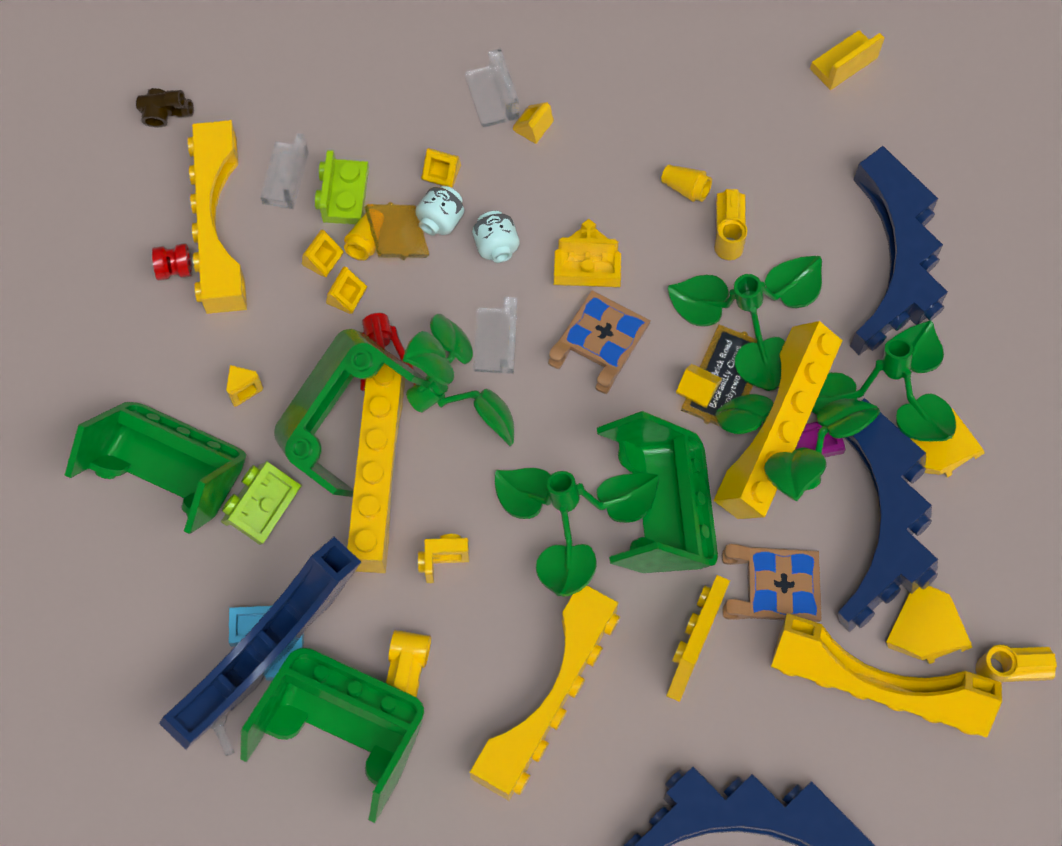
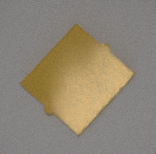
(396, 231)

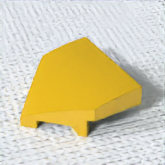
(587, 259)
(950, 454)
(928, 626)

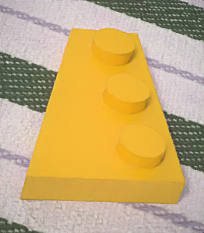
(698, 628)

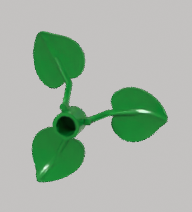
(704, 296)
(915, 350)
(429, 355)
(803, 467)
(570, 567)

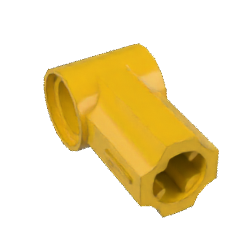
(730, 224)
(407, 657)
(1018, 664)

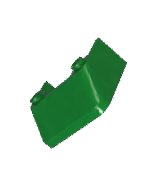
(347, 357)
(160, 452)
(681, 520)
(345, 704)

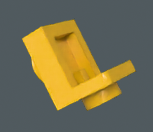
(447, 549)

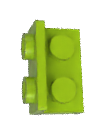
(342, 189)
(260, 501)

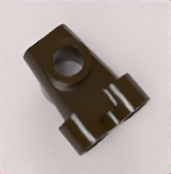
(160, 104)

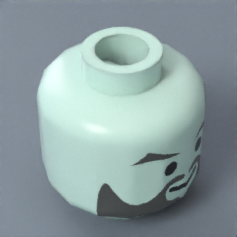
(439, 210)
(495, 236)

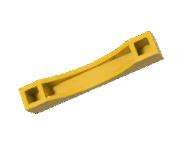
(215, 158)
(804, 368)
(374, 470)
(955, 700)
(508, 756)

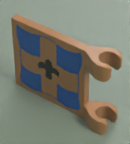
(603, 334)
(777, 583)

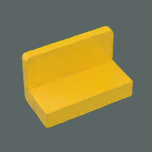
(846, 58)

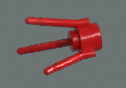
(378, 329)

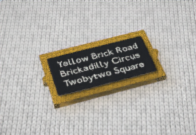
(721, 362)

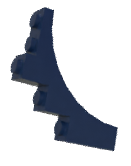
(904, 210)
(899, 556)
(264, 645)
(750, 809)

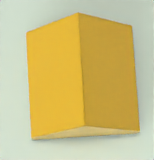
(534, 121)
(440, 167)
(322, 254)
(346, 291)
(242, 384)
(698, 385)

